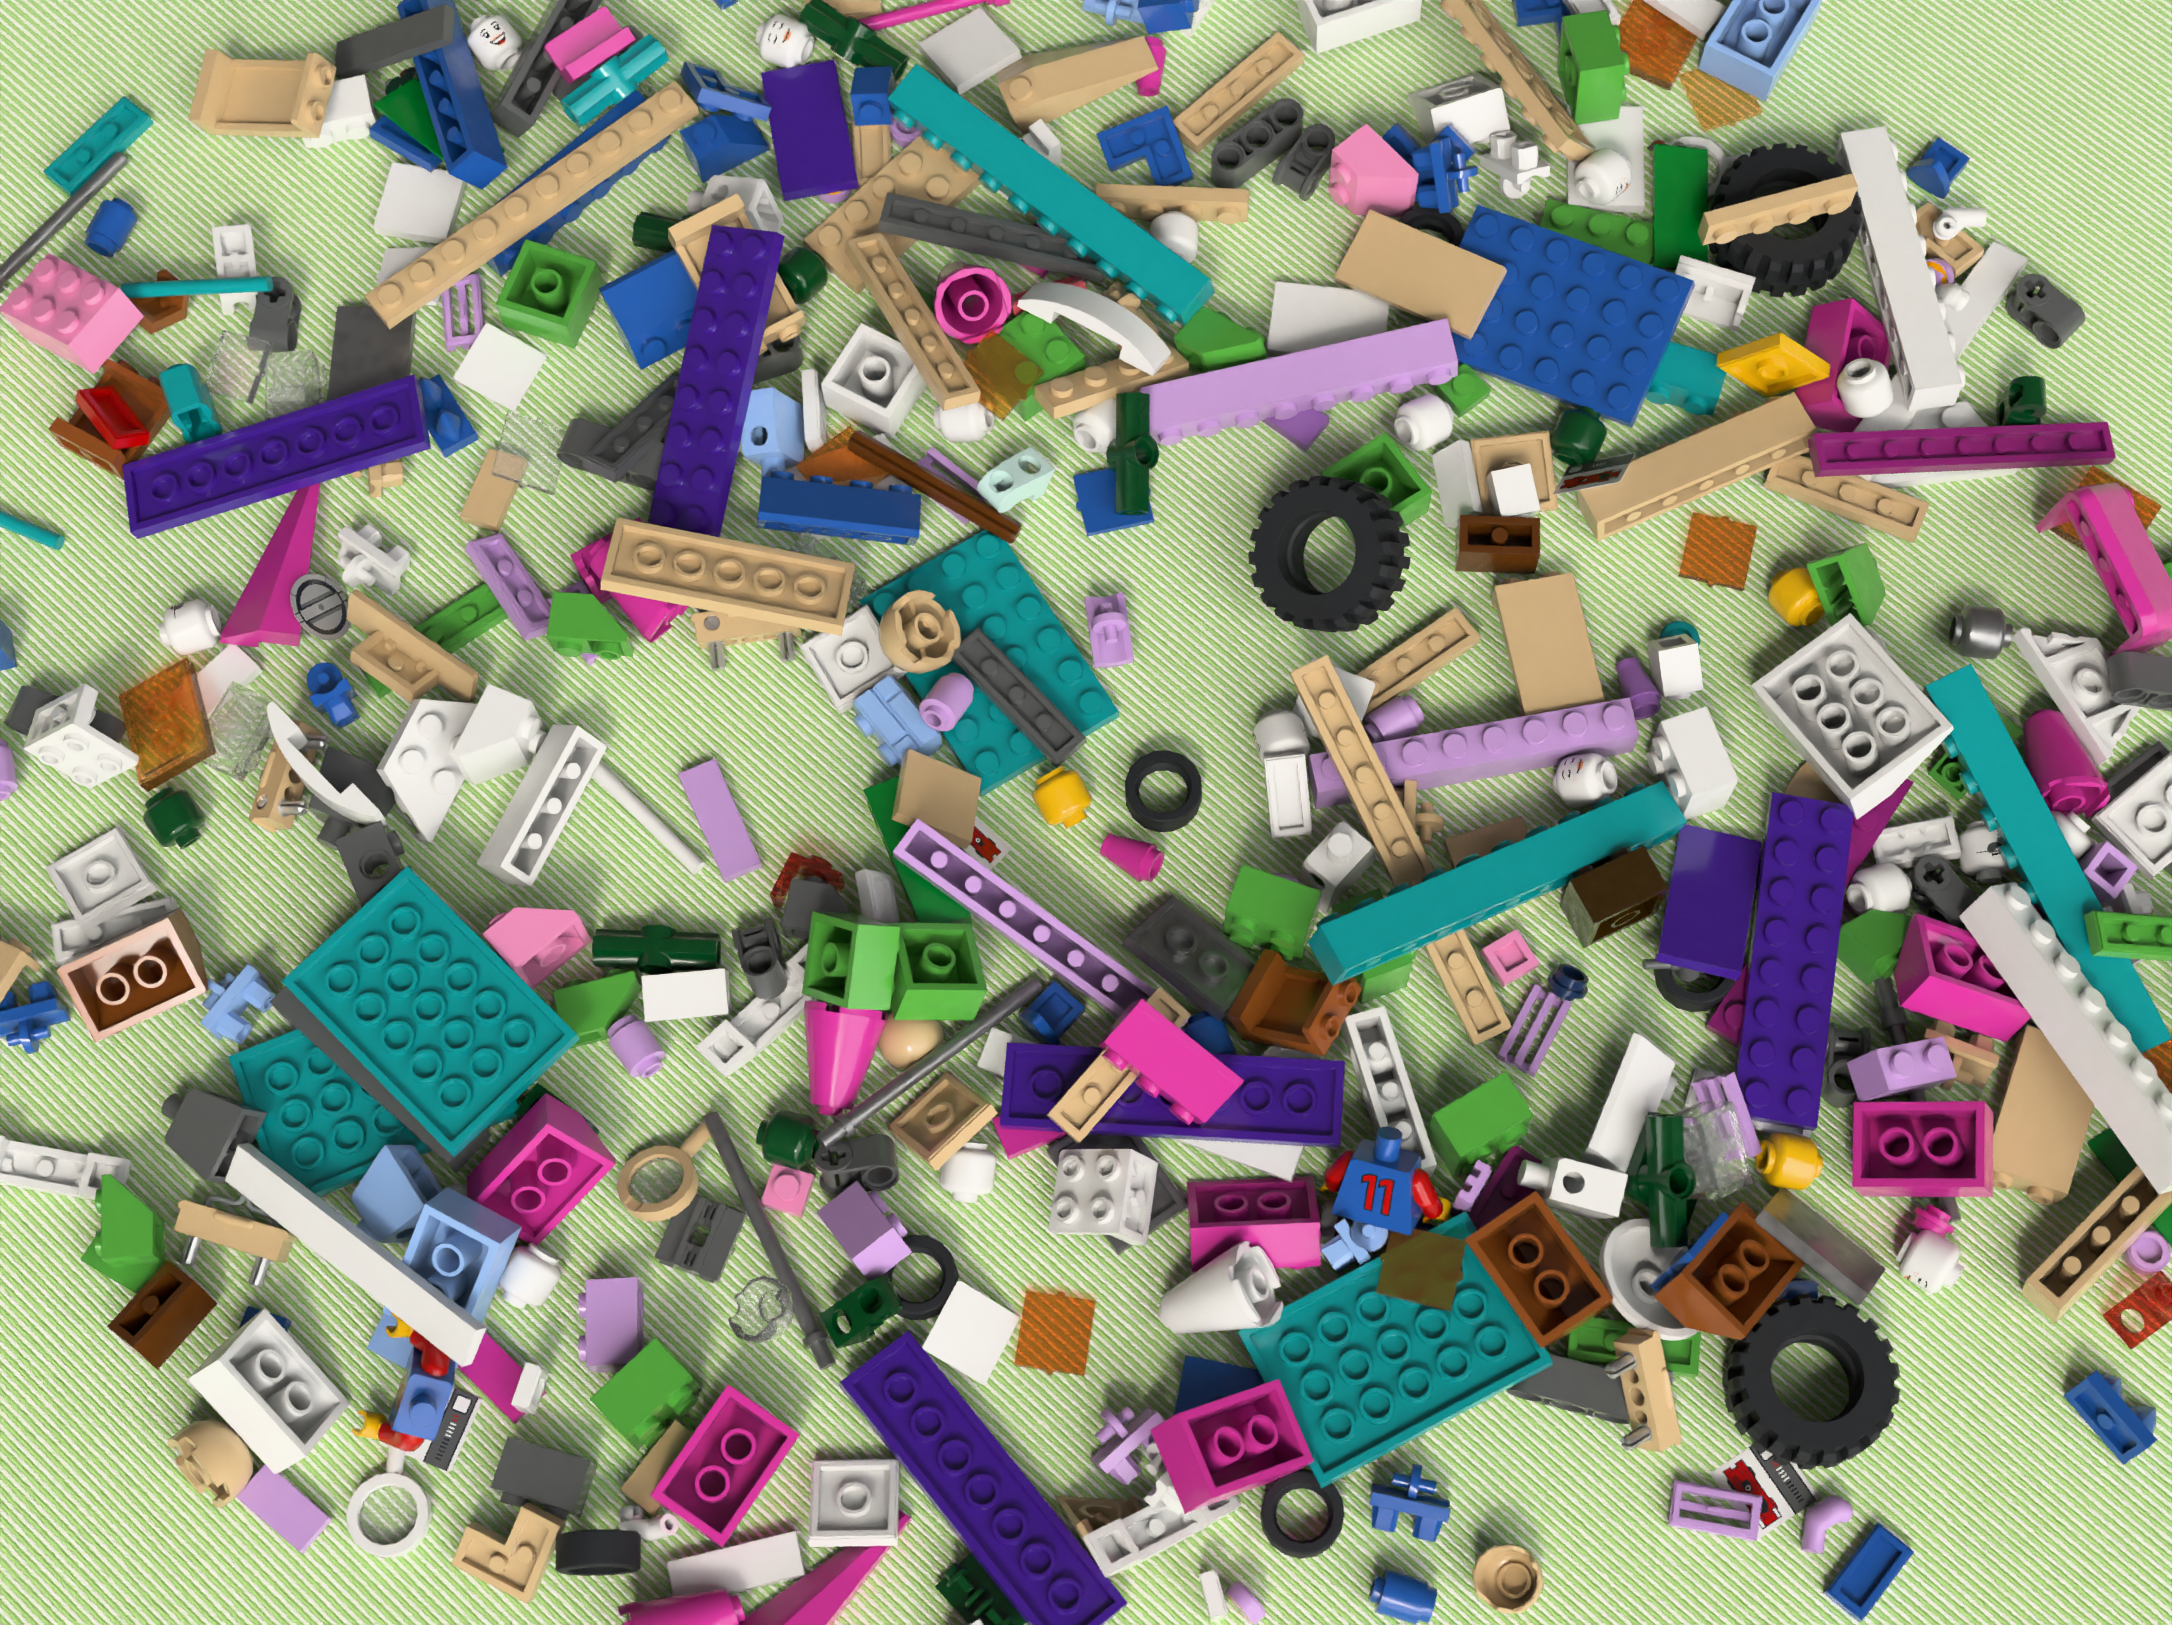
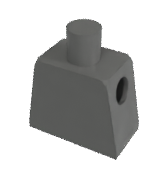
(341, 771)
(209, 1129)

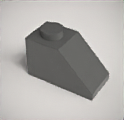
(803, 898)

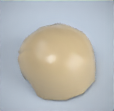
(909, 1040)
(1508, 1578)

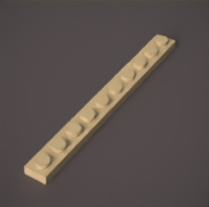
(531, 205)
(1395, 840)

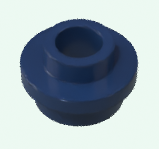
(1568, 982)

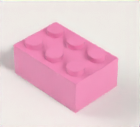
(71, 312)

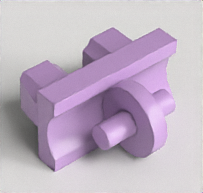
(1109, 631)
(1114, 1455)

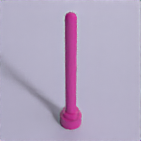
(922, 11)

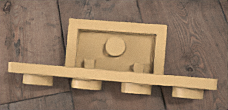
(403, 656)

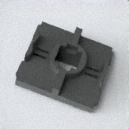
(706, 1261)

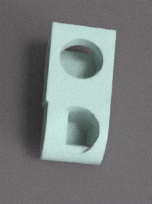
(1011, 482)

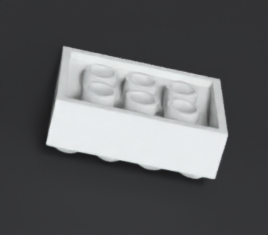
(1852, 714)

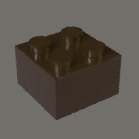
(1613, 895)

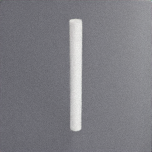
(648, 819)

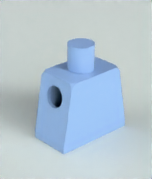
(773, 431)
(394, 1194)

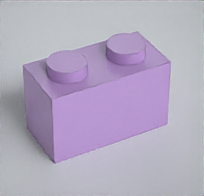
(1901, 1069)
(864, 1231)
(612, 1321)

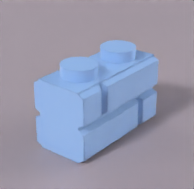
(894, 722)

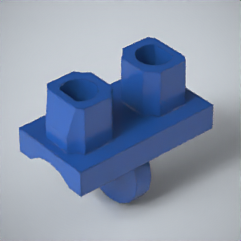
(1438, 157)
(332, 694)
(32, 1021)
(1390, 1501)

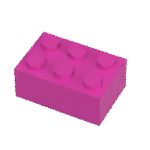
(1923, 1149)
(1231, 1445)
(724, 1466)

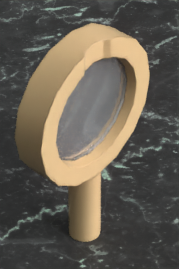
(661, 1179)

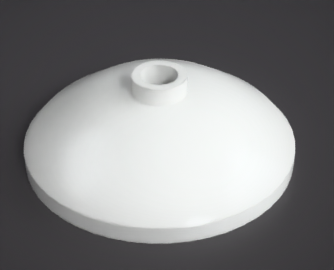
(1627, 1272)

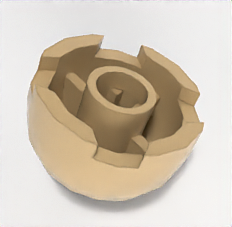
(918, 633)
(213, 1459)

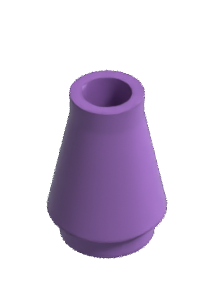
(1638, 686)

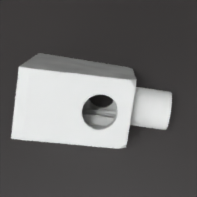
(754, 193)
(1338, 863)
(1586, 1189)

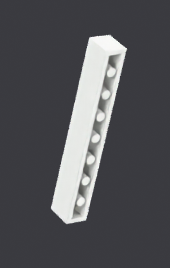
(1900, 273)
(2077, 1025)

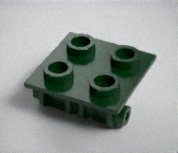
(976, 1595)

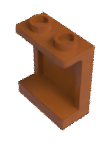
(141, 395)
(1291, 1006)

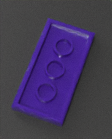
(809, 130)
(1709, 902)

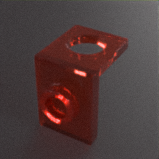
(803, 866)
(2151, 1301)

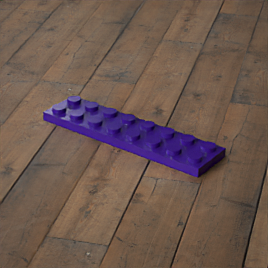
(716, 379)
(276, 456)
(1793, 959)
(1276, 1103)
(979, 1489)

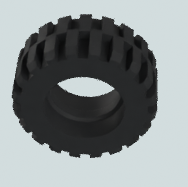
(1778, 262)
(1282, 545)
(1856, 1349)

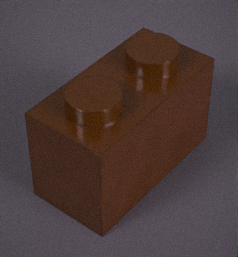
(1497, 544)
(162, 1314)

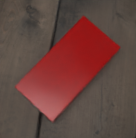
(112, 417)

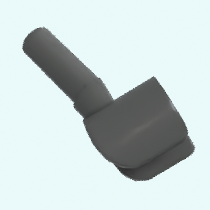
(1683, 973)

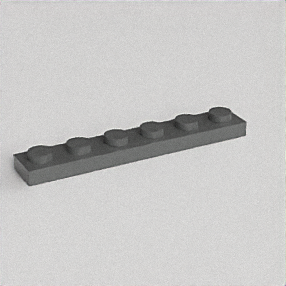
(983, 236)

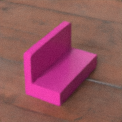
(588, 45)

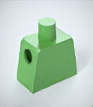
(1848, 584)

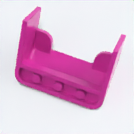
(2122, 558)

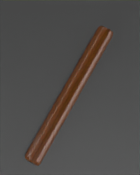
(934, 486)

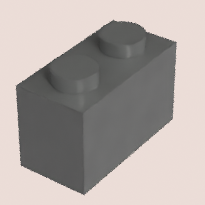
(543, 1478)

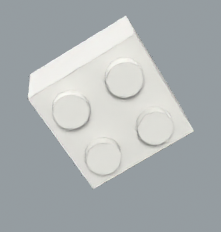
(873, 381)
(1693, 763)

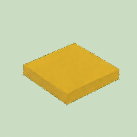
(1773, 365)

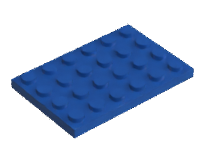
(1571, 317)

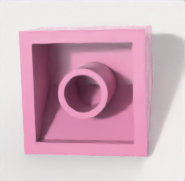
(1371, 176)
(536, 940)

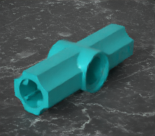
(614, 80)

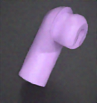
(1820, 1517)

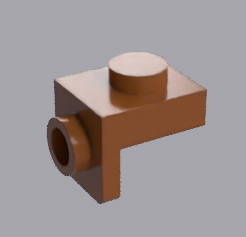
(161, 311)

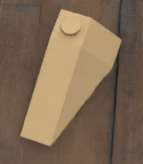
(1068, 78)

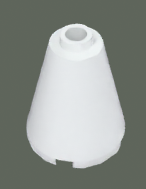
(1225, 1294)

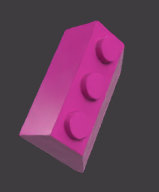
(1839, 335)
(1953, 980)
(1168, 1063)
(541, 1169)
(1265, 1211)

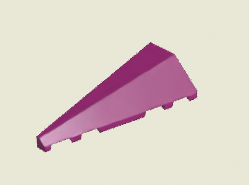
(265, 604)
(825, 1590)

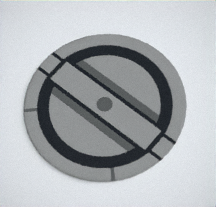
(320, 607)

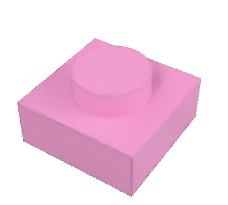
(1509, 958)
(787, 1190)

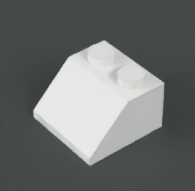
(1469, 103)
(499, 736)

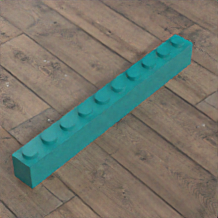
(1051, 196)
(2036, 846)
(1492, 884)

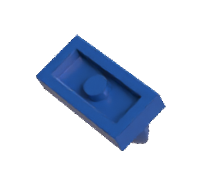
(445, 417)
(2122, 1428)

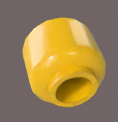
(1795, 597)
(1062, 797)
(1788, 1161)

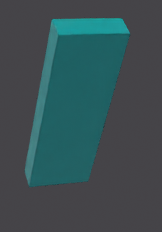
(109, 134)

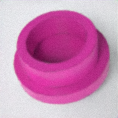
(1932, 1220)

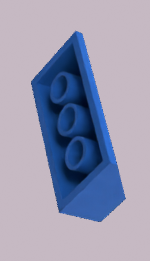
(652, 308)
(839, 510)

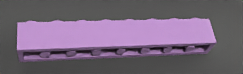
(1301, 382)
(1489, 749)
(1020, 920)

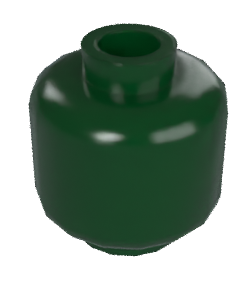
(803, 273)
(1578, 436)
(174, 818)
(788, 1139)

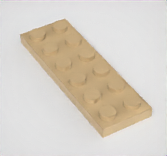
(1520, 78)
(913, 173)
(728, 576)

